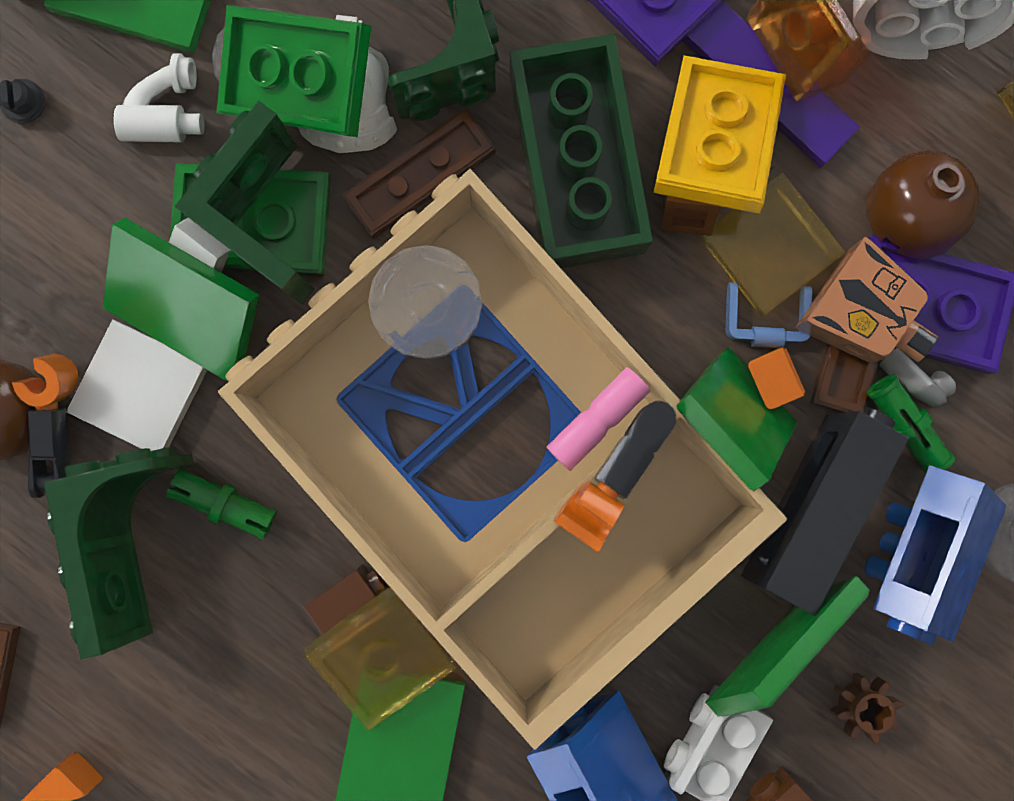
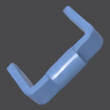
(763, 336)

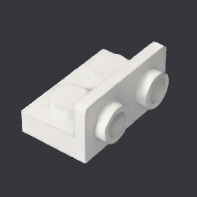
(714, 751)

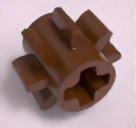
(879, 715)

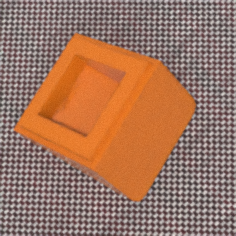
(776, 378)
(67, 781)

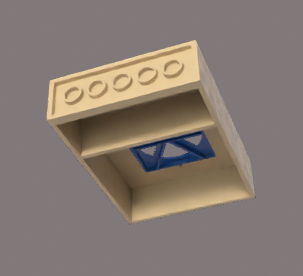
(496, 578)

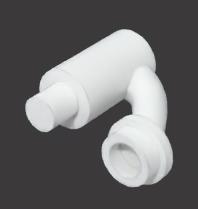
(159, 123)

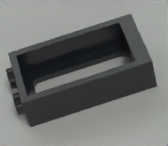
(826, 506)

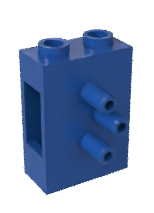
(936, 556)
(600, 757)

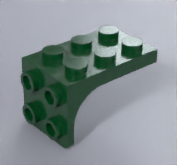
(459, 73)
(97, 548)

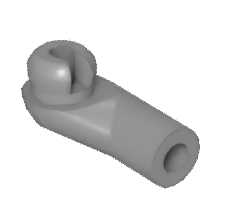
(916, 382)

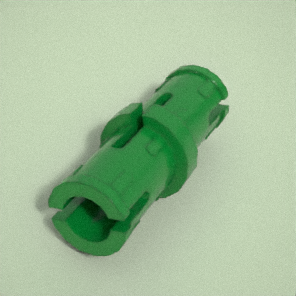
(892, 398)
(221, 503)

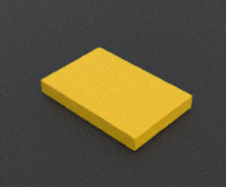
(721, 134)

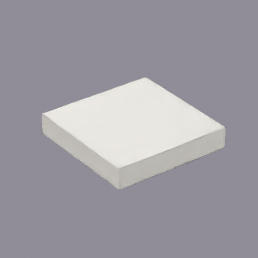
(136, 388)

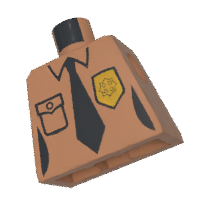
(869, 308)

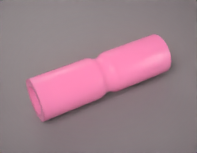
(602, 415)

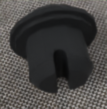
(21, 100)

